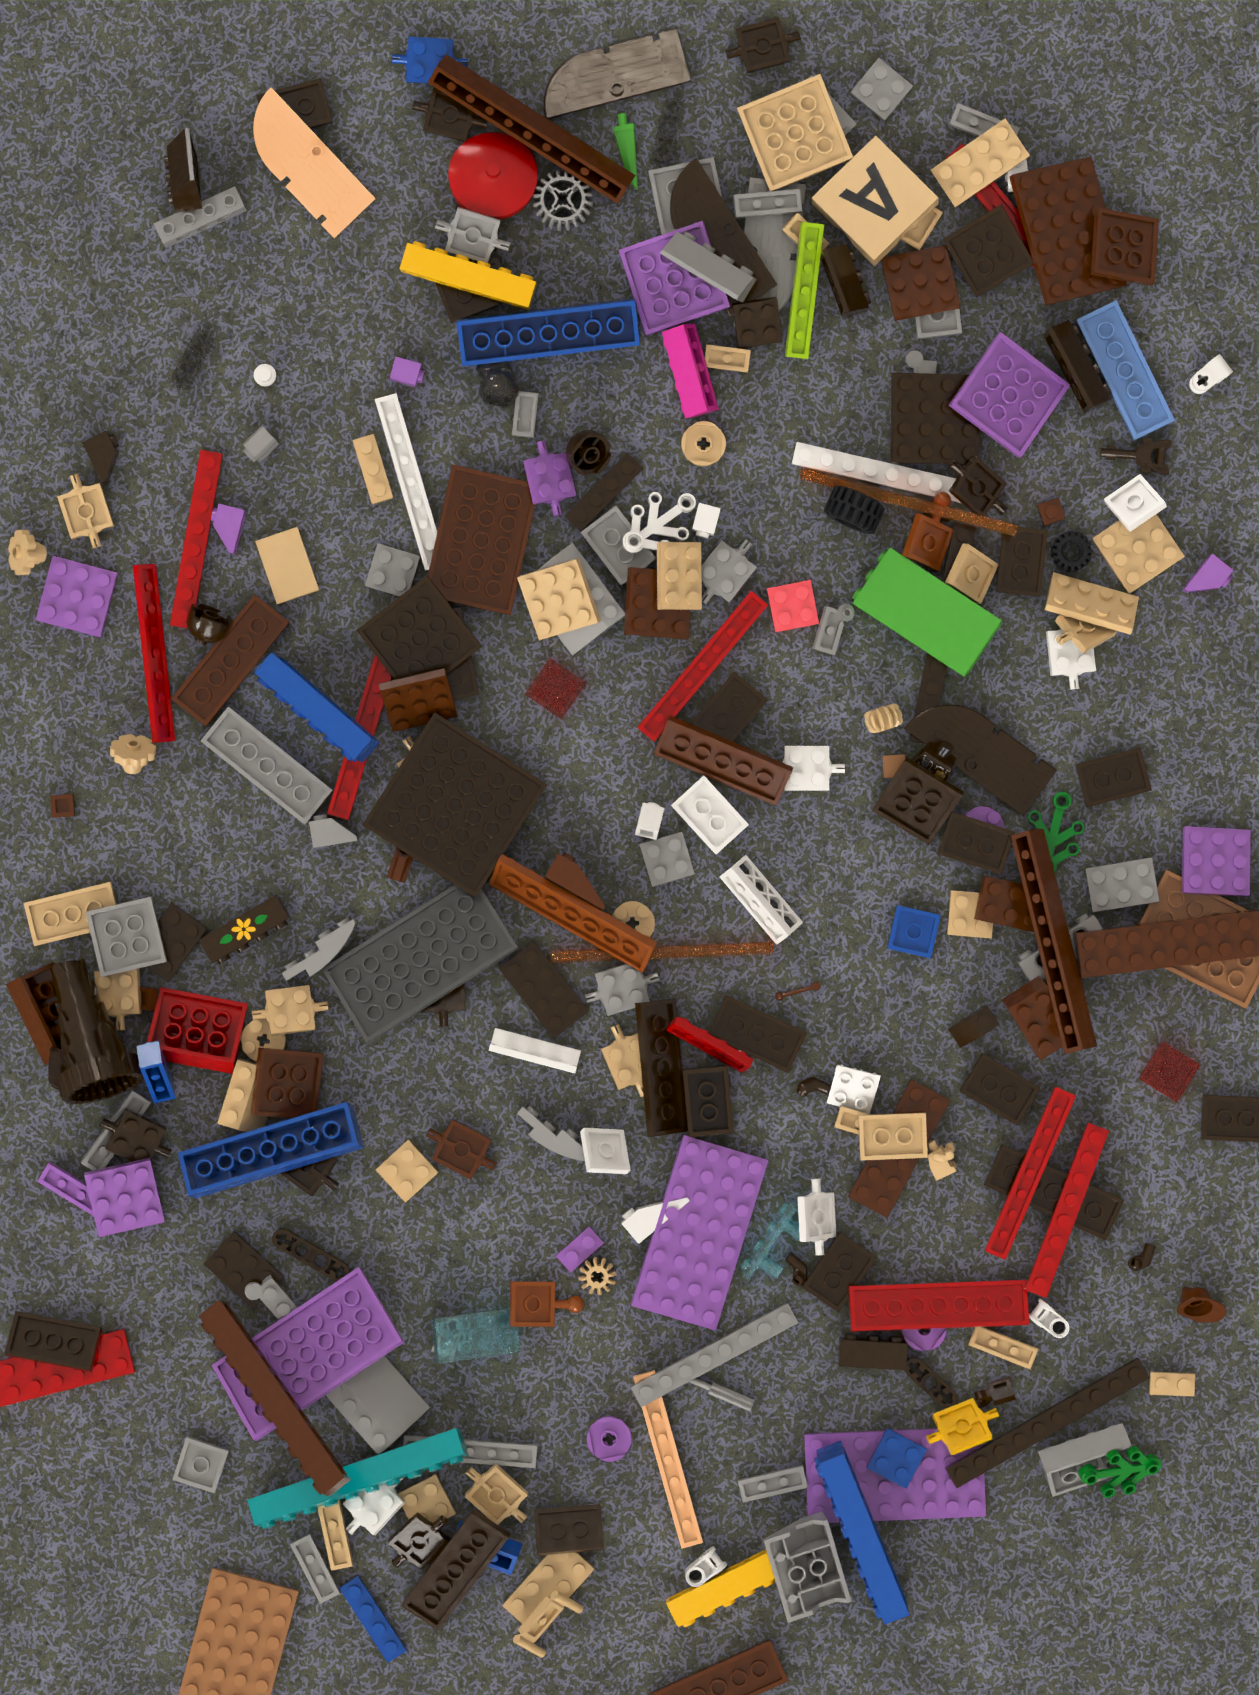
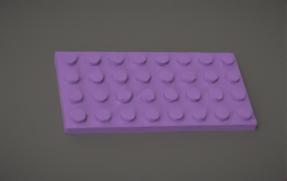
(699, 1245)
(317, 1347)
(928, 1495)

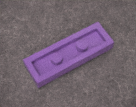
(66, 1186)

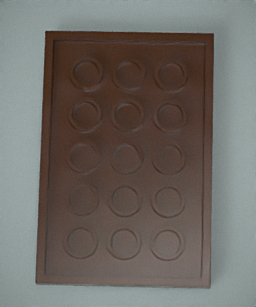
(1058, 223)
(481, 539)

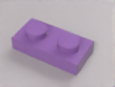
(579, 1249)

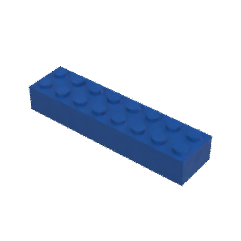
(548, 332)
(270, 1150)
(863, 1535)

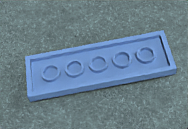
(1125, 370)

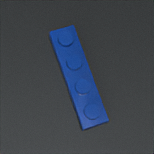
(373, 1618)

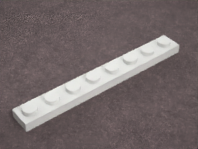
(872, 470)
(408, 475)

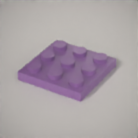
(76, 596)
(1216, 861)
(124, 1197)

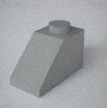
(329, 832)

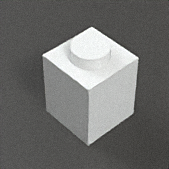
(705, 520)
(649, 820)

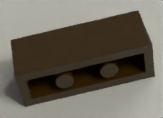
(872, 1352)

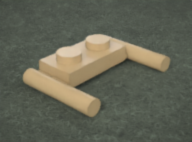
(541, 1619)

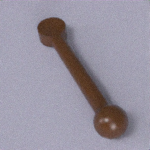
(815, 986)

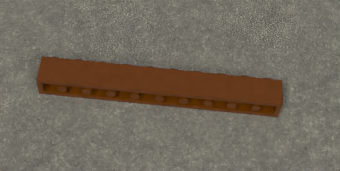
(531, 128)
(1053, 941)
(274, 1398)

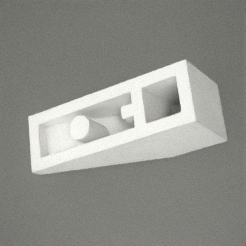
(643, 1220)

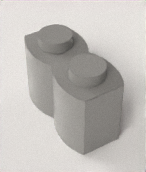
(259, 445)

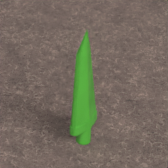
(626, 142)

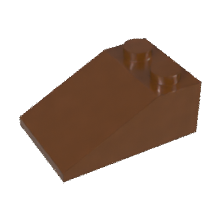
(570, 876)

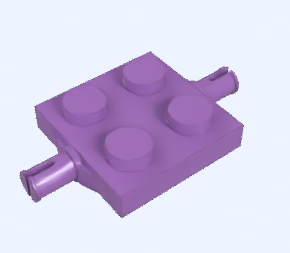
(549, 478)

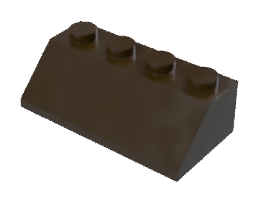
(1076, 365)

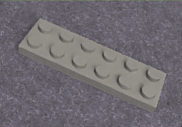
(266, 765)

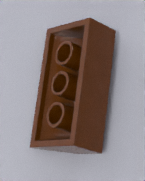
(36, 1002)

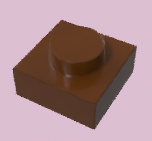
(1051, 511)
(62, 805)
(148, 998)

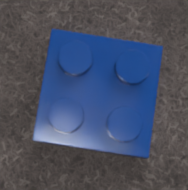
(913, 931)
(896, 1458)

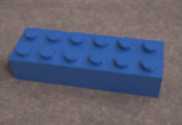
(318, 708)

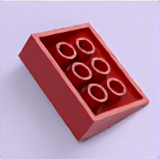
(198, 1029)

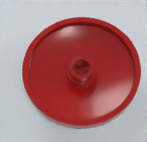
(493, 175)

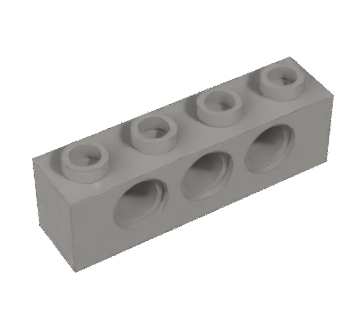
(189, 223)
(1028, 961)

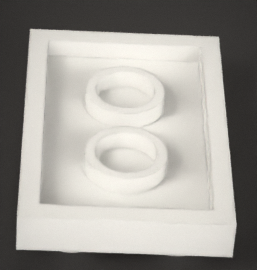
(709, 815)

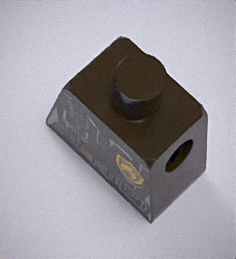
(936, 758)

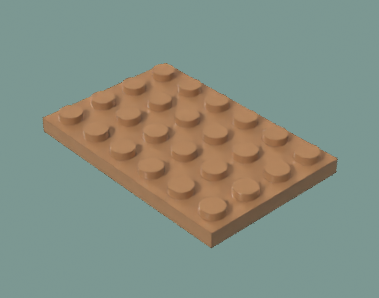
(1231, 978)
(238, 1636)

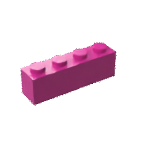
(690, 370)

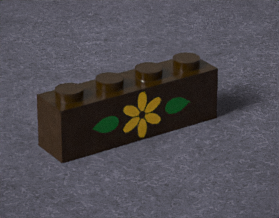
(244, 929)

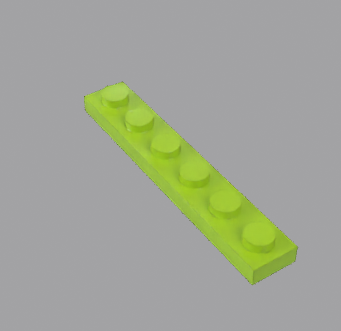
(804, 290)

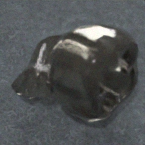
(498, 384)

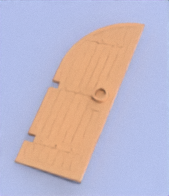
(315, 172)

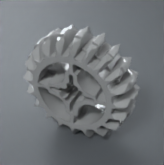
(555, 208)

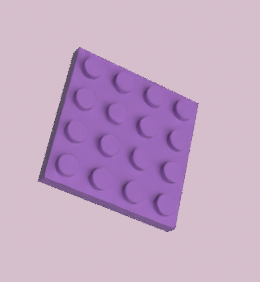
(666, 291)
(1009, 395)

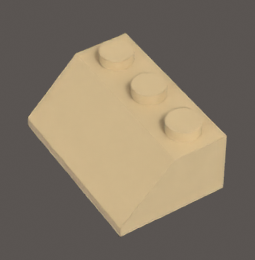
(238, 1100)

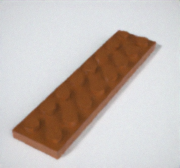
(572, 913)

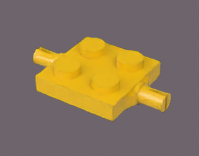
(962, 1426)

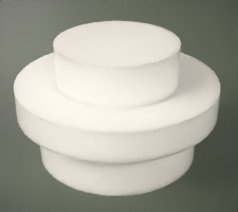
(265, 375)

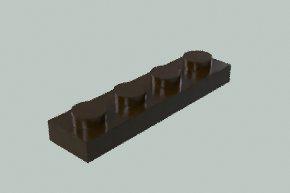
(604, 492)

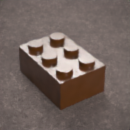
(1035, 1017)

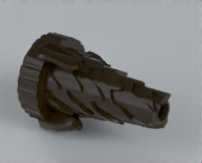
(92, 1054)

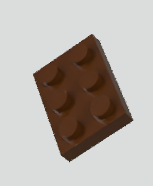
(1003, 904)

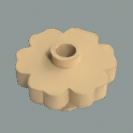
(25, 552)
(132, 752)

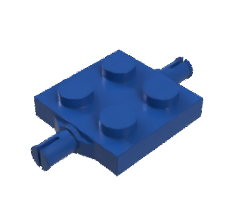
(424, 56)

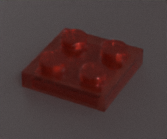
(555, 688)
(1169, 1071)

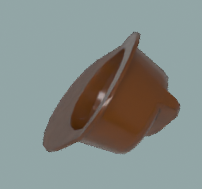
(1199, 1306)

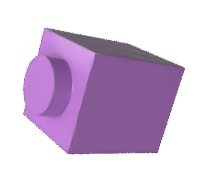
(407, 372)

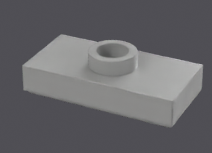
(525, 414)

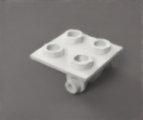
(853, 1088)

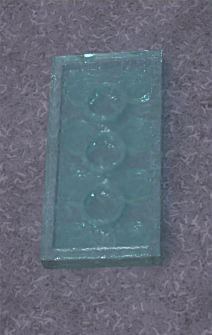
(474, 1336)

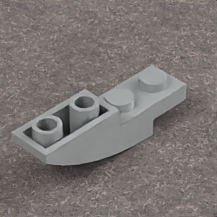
(329, 947)
(563, 1143)

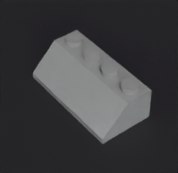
(709, 266)
(1065, 1459)

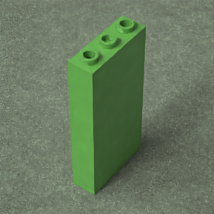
(926, 612)

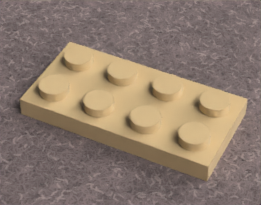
(980, 162)
(1091, 603)
(65, 913)
(554, 1572)

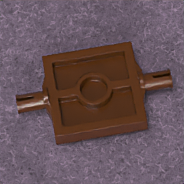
(461, 1149)

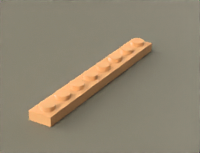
(671, 1470)

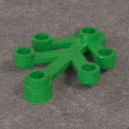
(1052, 836)
(1148, 1465)

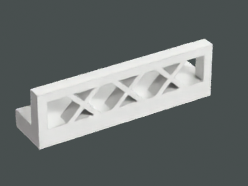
(758, 902)
(535, 1050)

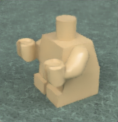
(940, 1159)

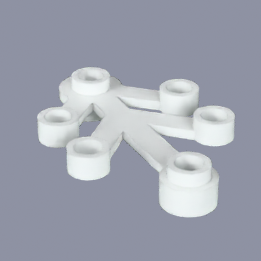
(655, 525)

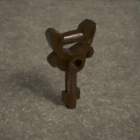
(1142, 455)

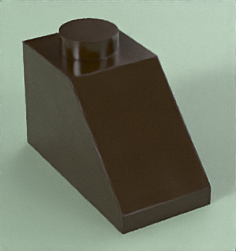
(102, 454)
(973, 1026)

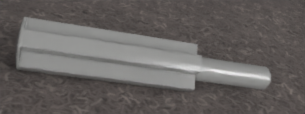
(726, 1394)

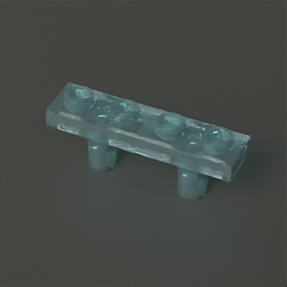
(762, 1247)

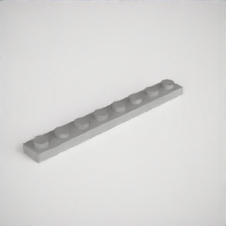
(714, 1354)

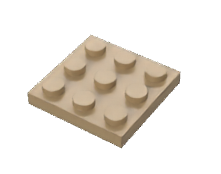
(1139, 553)
(559, 598)

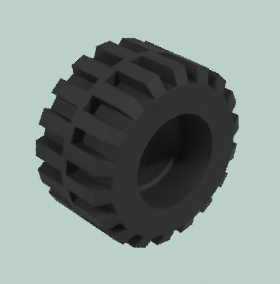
(854, 509)

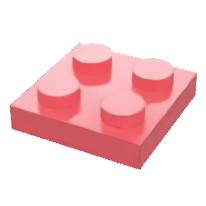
(792, 606)

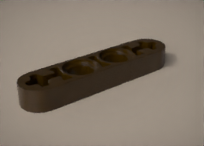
(309, 1258)

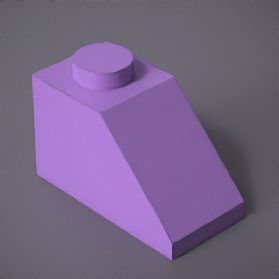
(229, 525)
(1209, 576)

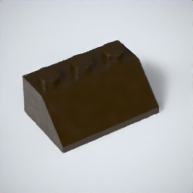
(183, 173)
(845, 280)

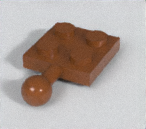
(929, 538)
(535, 1304)

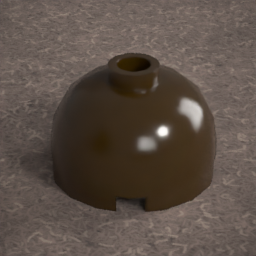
(588, 452)
(206, 624)

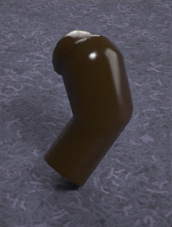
(811, 1084)
(1143, 1260)
(799, 1269)

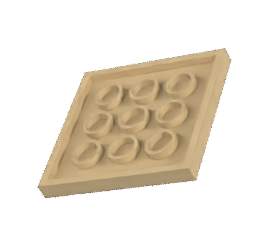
(795, 133)

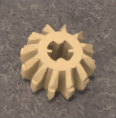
(883, 718)
(598, 1268)

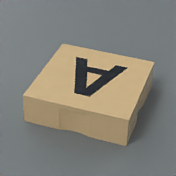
(875, 200)

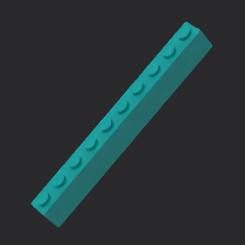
(364, 1476)

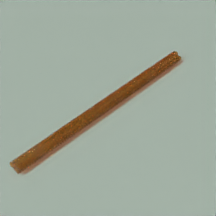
(911, 503)
(667, 952)

